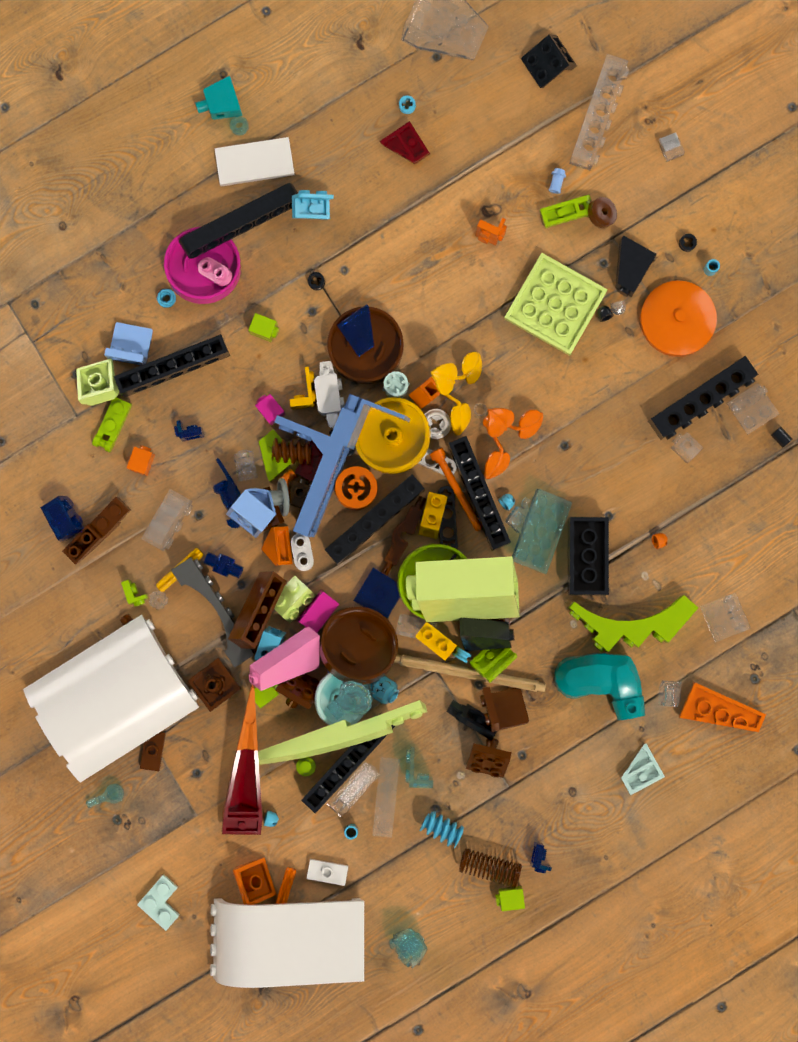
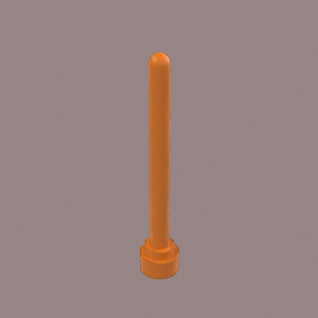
(439, 457)

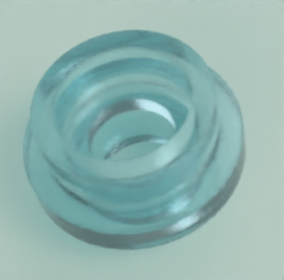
(239, 131)

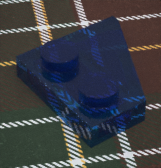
(358, 330)

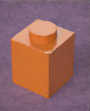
(425, 393)
(141, 460)

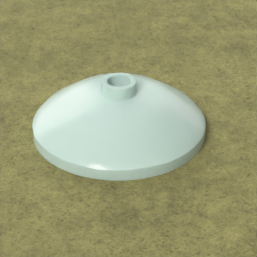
(324, 694)

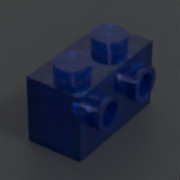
(62, 518)

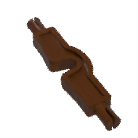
(408, 526)

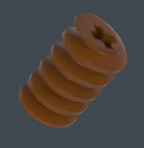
(291, 451)

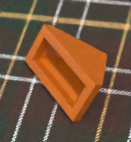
(278, 546)

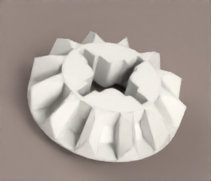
(445, 425)

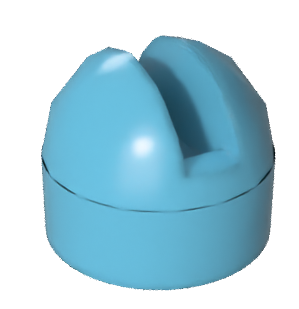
(507, 501)
(271, 819)

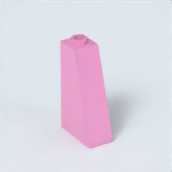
(287, 660)

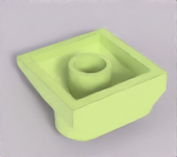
(96, 383)

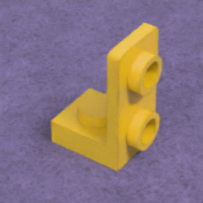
(301, 401)
(432, 515)
(436, 641)

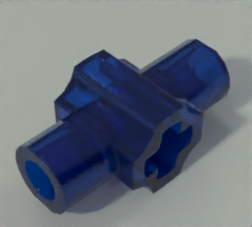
(223, 565)

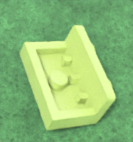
(293, 599)

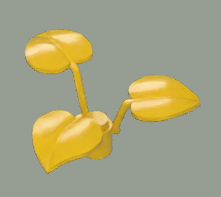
(445, 379)

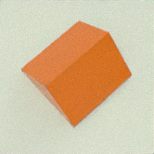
(254, 881)

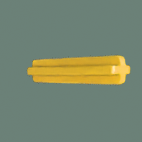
(169, 579)

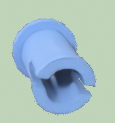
(557, 180)

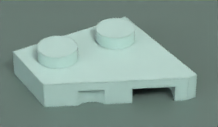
(642, 771)

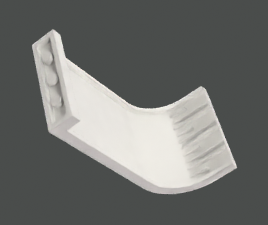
(287, 943)

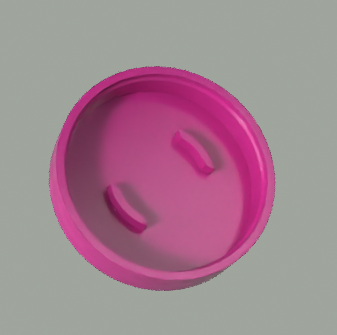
(189, 283)

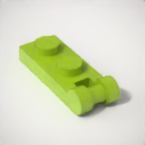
(565, 211)
(112, 424)

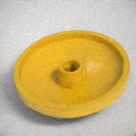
(390, 442)

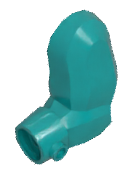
(601, 676)

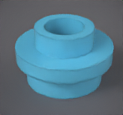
(166, 292)

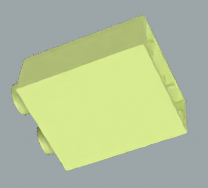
(465, 589)

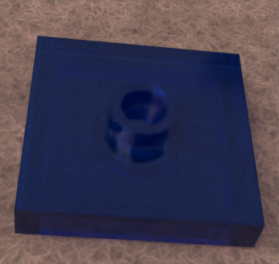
(378, 593)

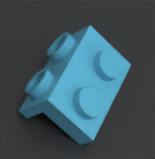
(311, 205)

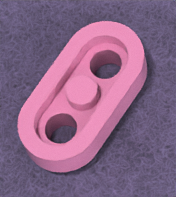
(213, 271)

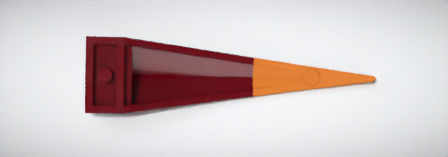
(243, 799)

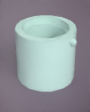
(396, 385)

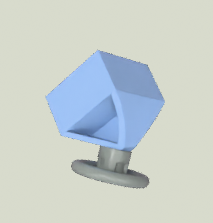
(256, 507)

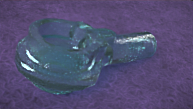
(114, 793)

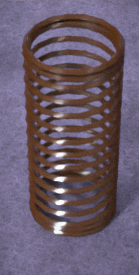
(516, 876)

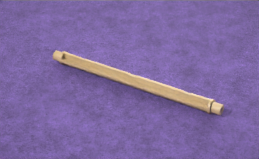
(465, 672)

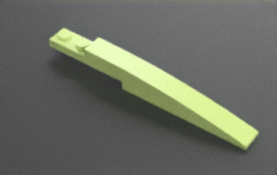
(340, 735)

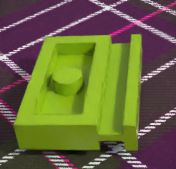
(492, 662)

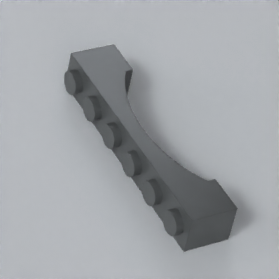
(190, 574)

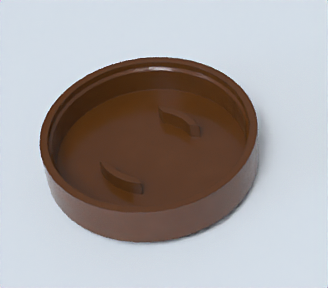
(377, 361)
(358, 645)

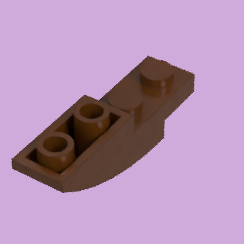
(96, 531)

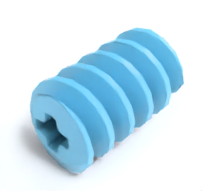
(442, 828)

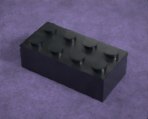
(588, 556)

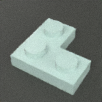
(155, 902)

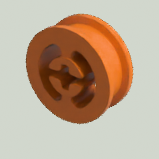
(357, 472)

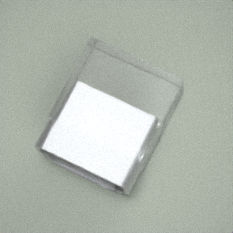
(671, 147)

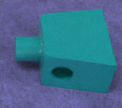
(220, 100)

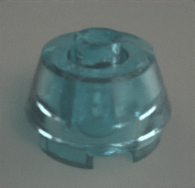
(409, 947)

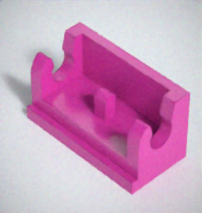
(318, 611)

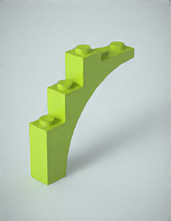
(609, 631)

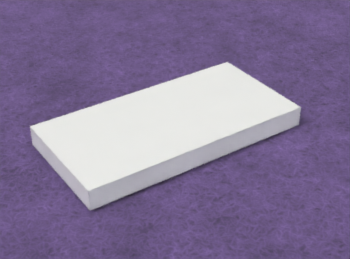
(254, 161)

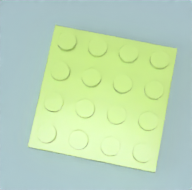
(555, 304)

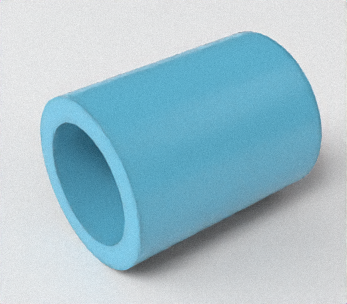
(715, 264)
(348, 836)

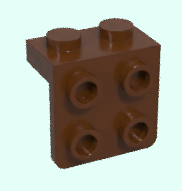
(504, 708)

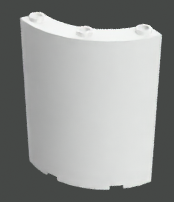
(110, 698)

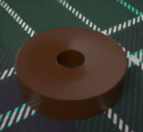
(604, 219)

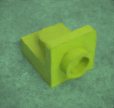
(130, 590)

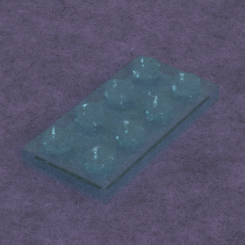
(541, 531)

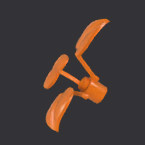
(496, 423)

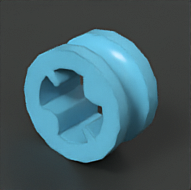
(411, 108)
(461, 654)

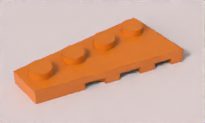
(714, 708)

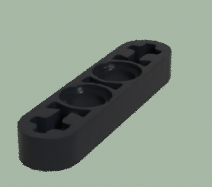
(451, 523)

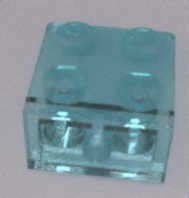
(421, 780)

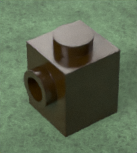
(298, 493)

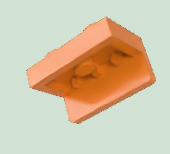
(489, 233)

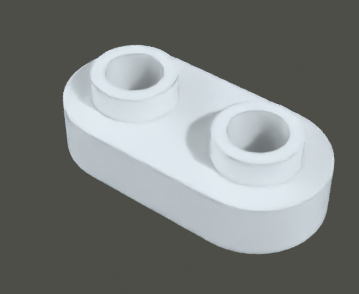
(303, 551)

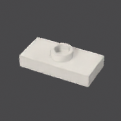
(327, 872)

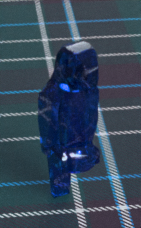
(228, 492)

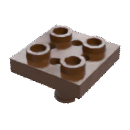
(200, 683)
(299, 690)
(488, 759)

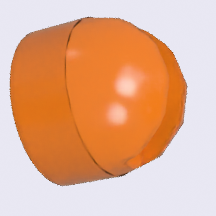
(659, 540)

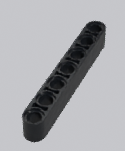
(238, 221)

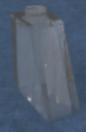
(353, 789)

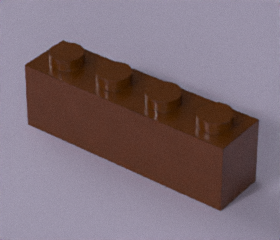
(257, 610)

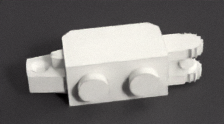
(327, 393)

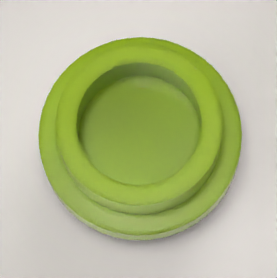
(306, 766)

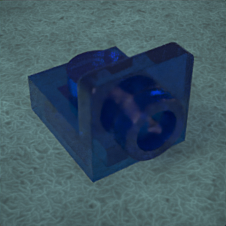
(191, 433)
(538, 855)

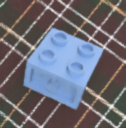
(130, 344)

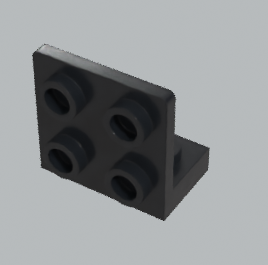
(548, 60)

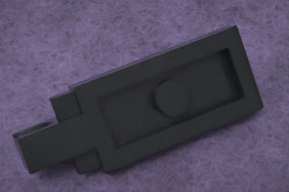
(471, 717)

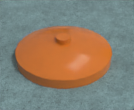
(678, 318)

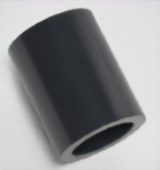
(781, 437)

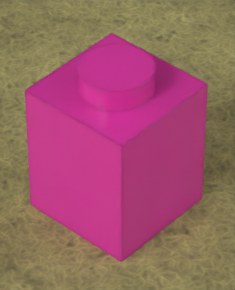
(269, 408)

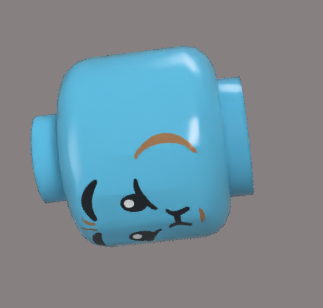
(384, 690)

